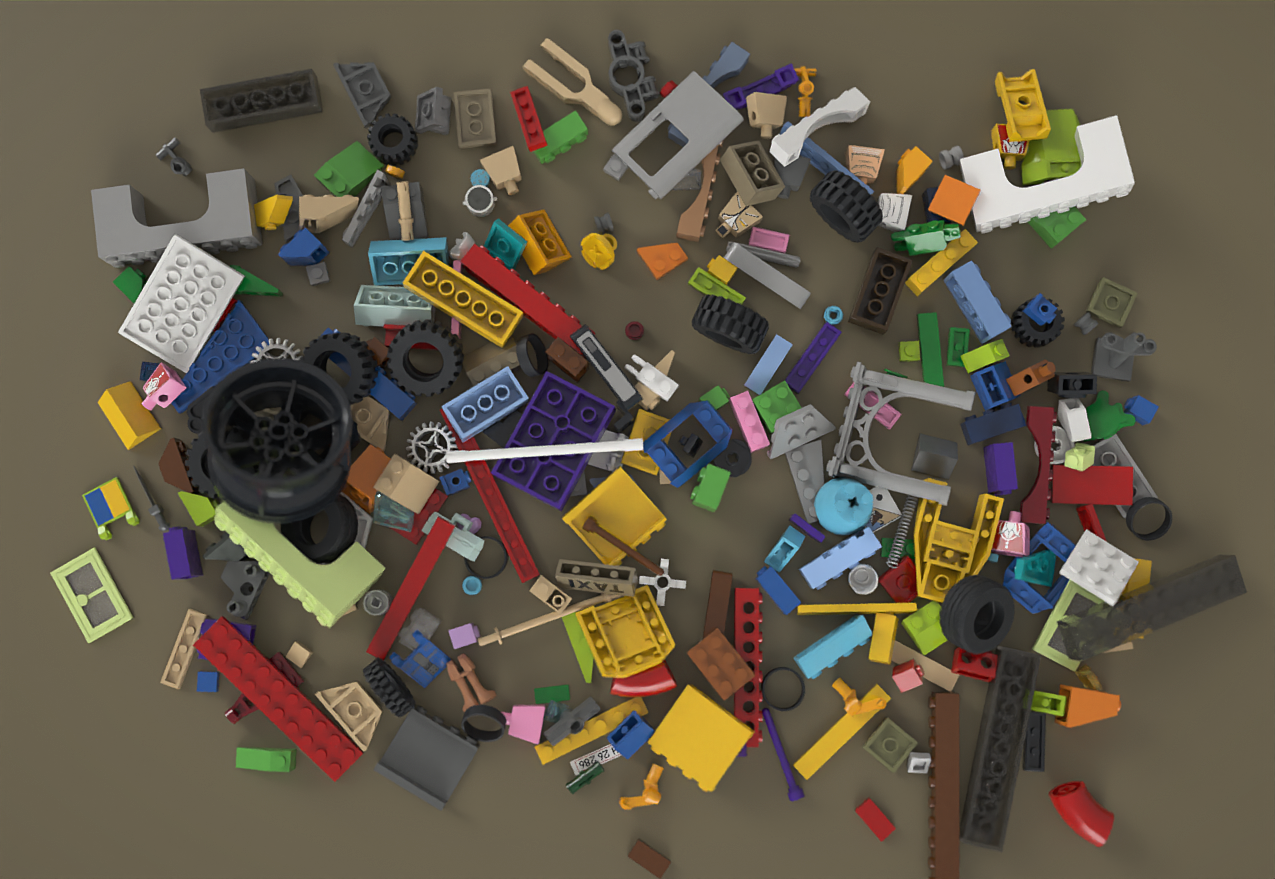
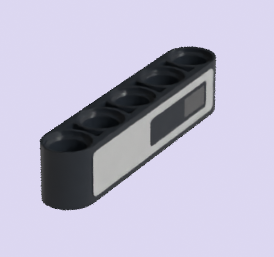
(606, 367)

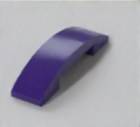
(772, 84)

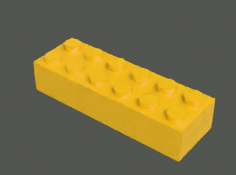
(462, 299)

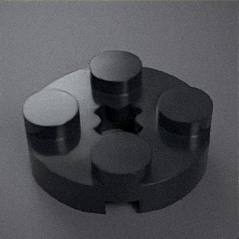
(743, 456)

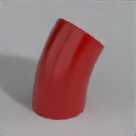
(645, 683)
(1082, 812)

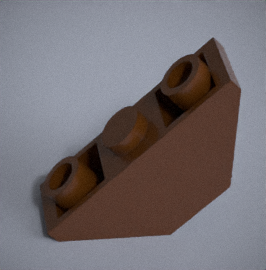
(173, 466)

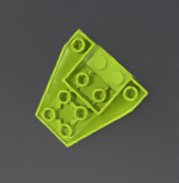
(1056, 155)

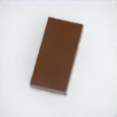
(649, 858)

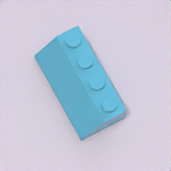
(395, 258)
(833, 645)

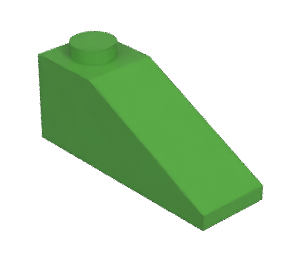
(266, 759)

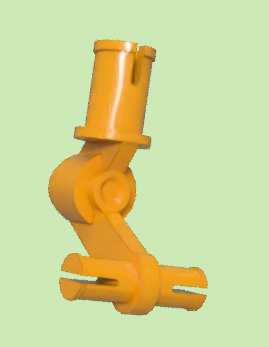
(805, 88)
(853, 705)
(650, 793)

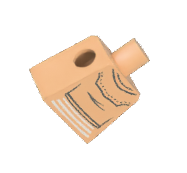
(864, 162)

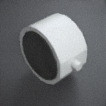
(479, 200)

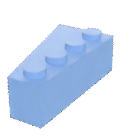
(839, 558)

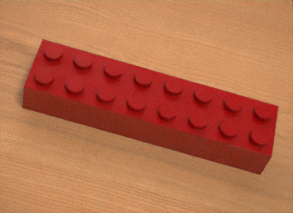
(521, 295)

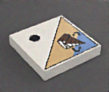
(884, 509)

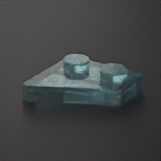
(392, 514)

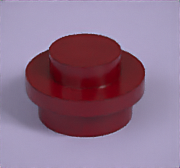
(634, 330)

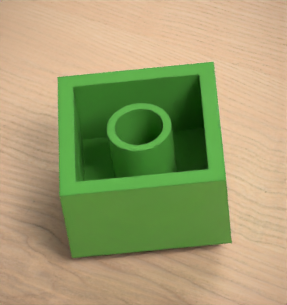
(775, 404)

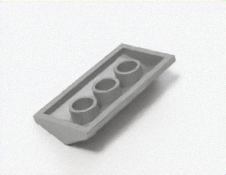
(1113, 453)

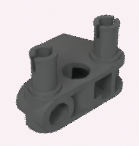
(239, 578)

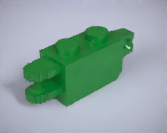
(925, 237)

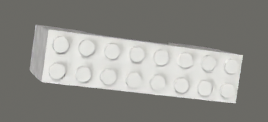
(1102, 175)

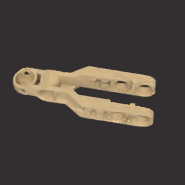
(589, 97)

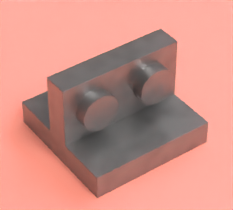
(433, 112)

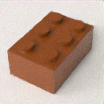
(721, 664)

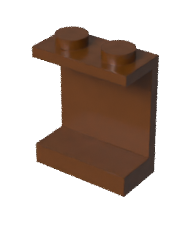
(567, 360)

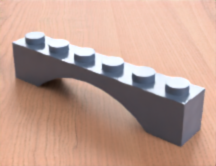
(730, 64)

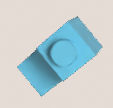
(784, 548)

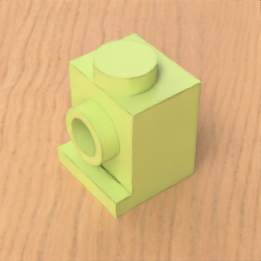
(1080, 456)

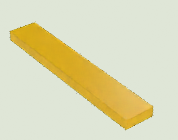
(843, 609)
(837, 736)

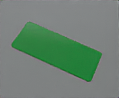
(554, 693)

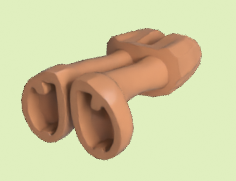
(459, 677)

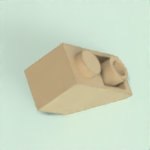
(550, 594)

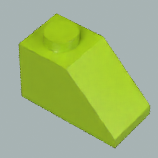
(985, 355)
(199, 507)

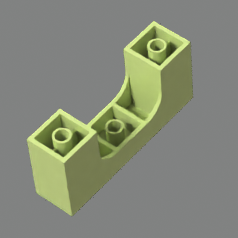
(321, 588)

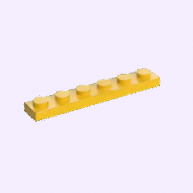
(592, 729)

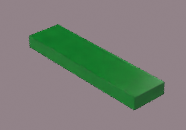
(930, 348)

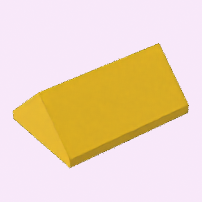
(127, 414)

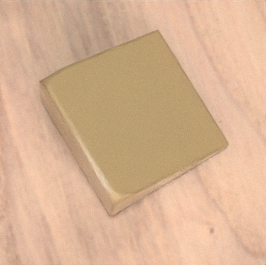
(299, 654)

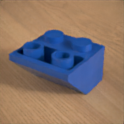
(303, 250)
(992, 385)

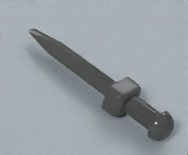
(155, 510)

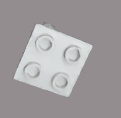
(611, 459)

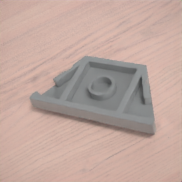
(798, 429)

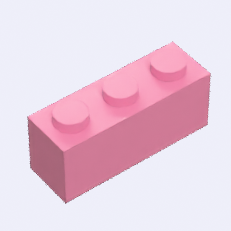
(749, 421)

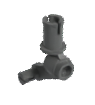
(178, 165)

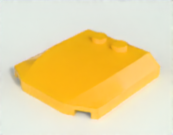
(626, 634)

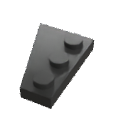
(289, 187)

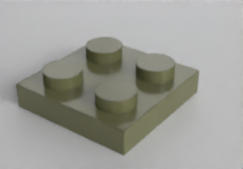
(1111, 302)
(890, 745)

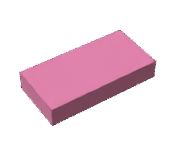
(769, 240)

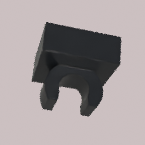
(691, 444)

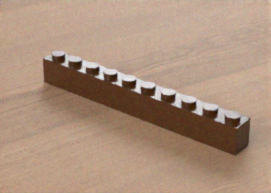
(944, 785)

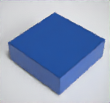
(208, 681)

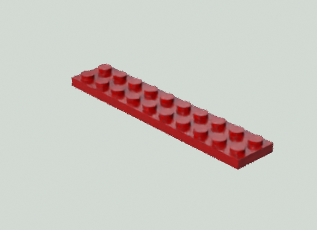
(278, 698)

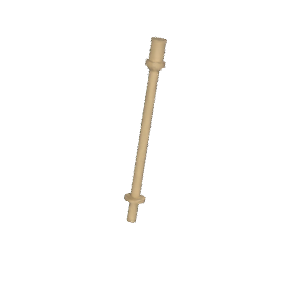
(498, 635)

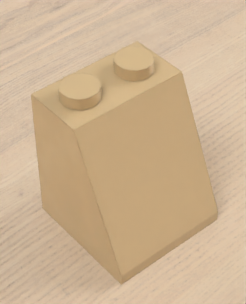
(406, 484)

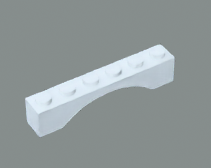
(846, 108)

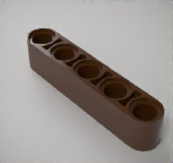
(717, 602)

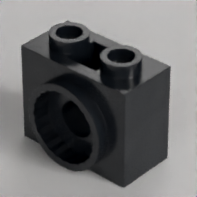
(1073, 384)

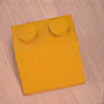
(910, 169)

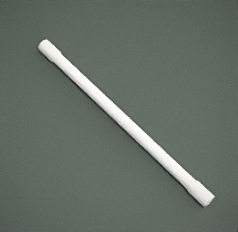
(463, 456)

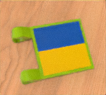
(108, 504)

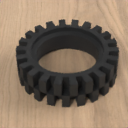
(389, 687)

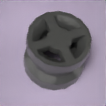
(604, 223)
(1086, 323)

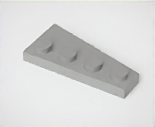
(366, 208)
(808, 475)

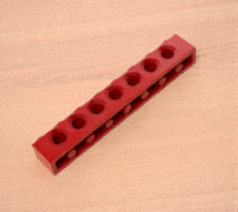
(742, 596)

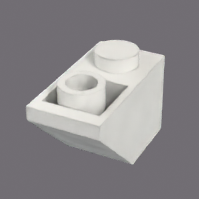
(1074, 419)

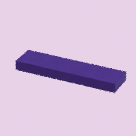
(812, 357)

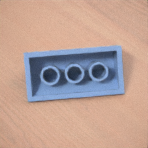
(485, 404)

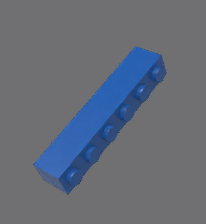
(385, 390)

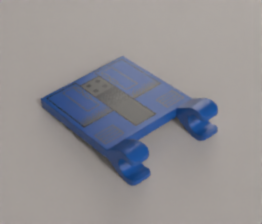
(424, 662)

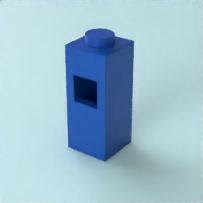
(777, 589)

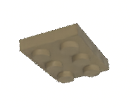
(475, 118)

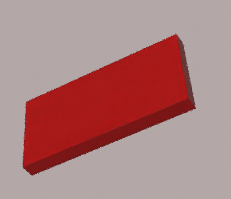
(1093, 485)

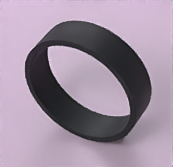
(523, 357)
(1161, 530)
(500, 571)
(802, 693)
(480, 735)

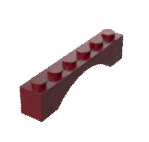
(1034, 505)

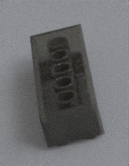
(261, 100)

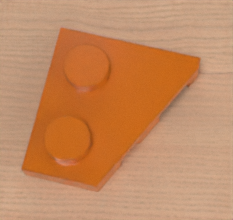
(662, 258)

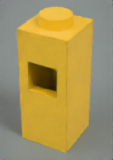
(883, 638)

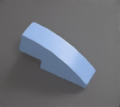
(768, 364)

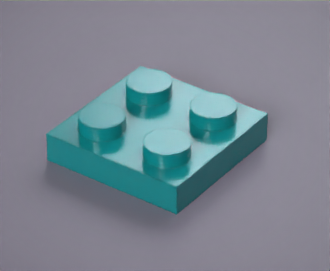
(505, 244)

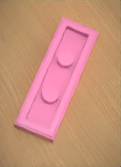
(886, 415)

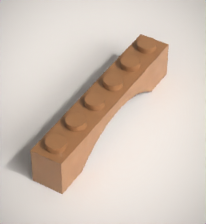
(691, 220)

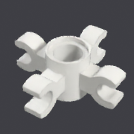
(661, 591)

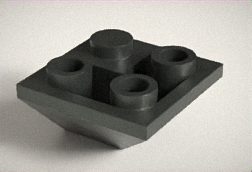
(225, 550)

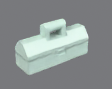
(461, 540)

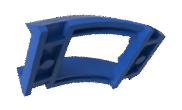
(666, 458)
(1024, 592)

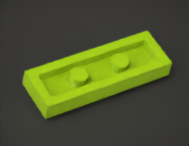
(710, 285)

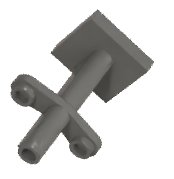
(1115, 355)

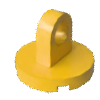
(599, 250)

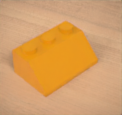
(544, 245)

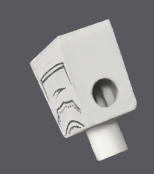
(895, 210)

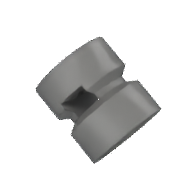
(377, 602)

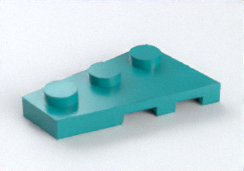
(1036, 568)

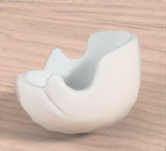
(462, 247)
(863, 579)

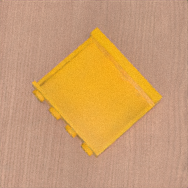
(621, 511)
(700, 737)

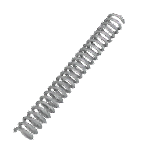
(903, 530)

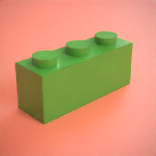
(561, 137)

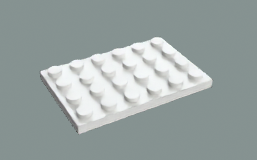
(181, 303)

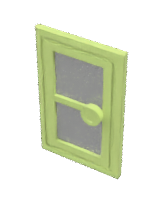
(91, 595)
(1050, 643)

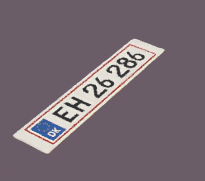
(602, 755)

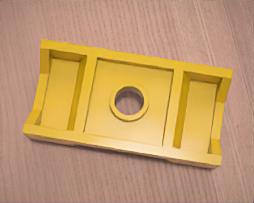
(1028, 120)

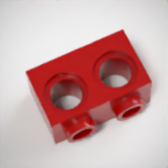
(974, 668)

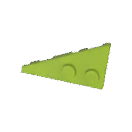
(579, 645)

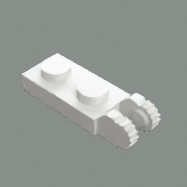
(653, 378)

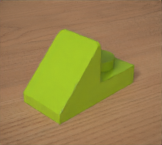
(1049, 703)

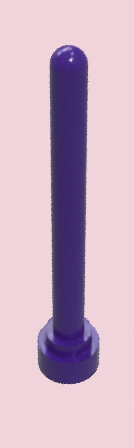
(795, 791)

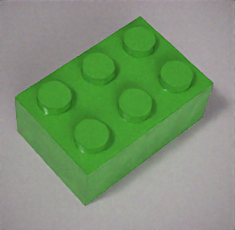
(711, 487)

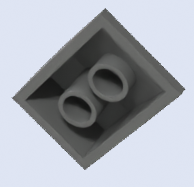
(392, 214)

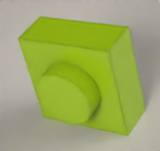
(909, 351)

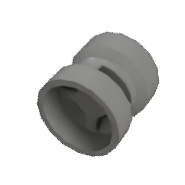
(950, 157)

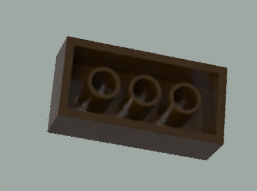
(880, 291)

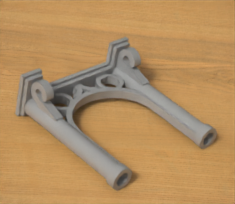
(902, 388)

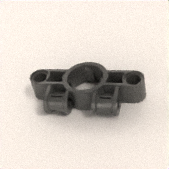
(628, 55)

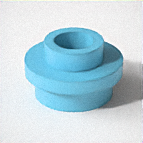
(833, 309)

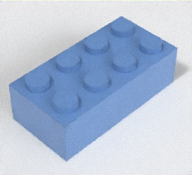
(977, 302)

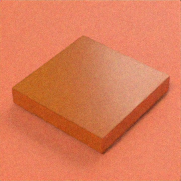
(954, 200)

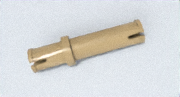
(405, 210)

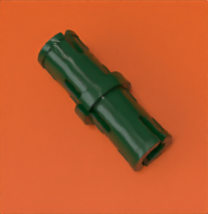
(585, 777)

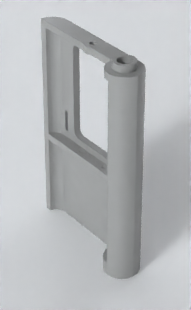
(699, 115)

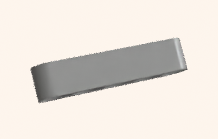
(767, 275)

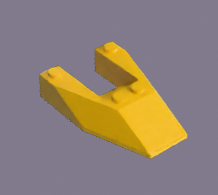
(948, 551)

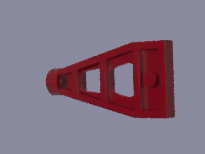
(242, 705)

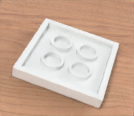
(1099, 567)

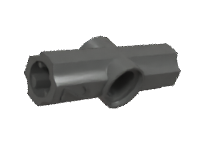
(571, 721)

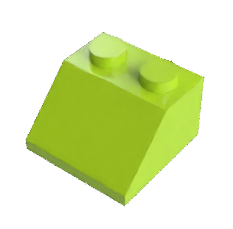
(925, 627)

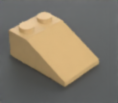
(651, 399)

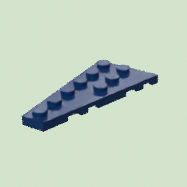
(224, 352)

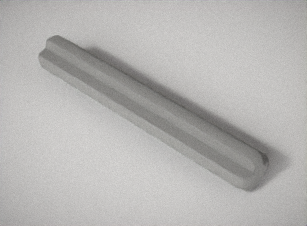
(768, 255)

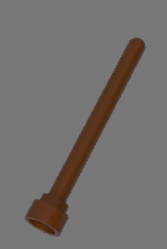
(592, 526)

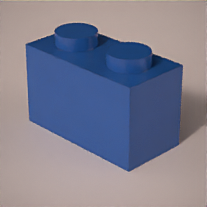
(630, 734)

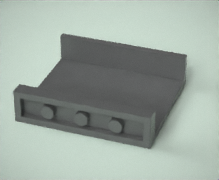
(427, 757)

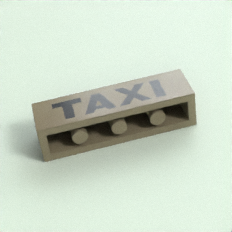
(596, 577)

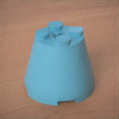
(843, 506)

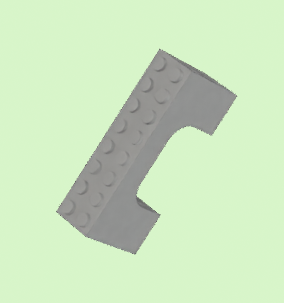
(226, 225)

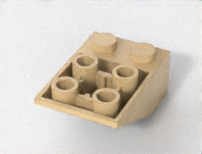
(325, 212)

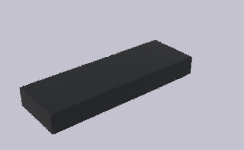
(1035, 743)

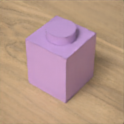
(464, 635)

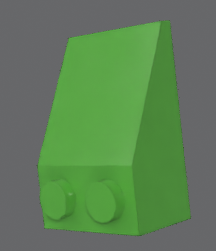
(348, 171)
(1057, 225)

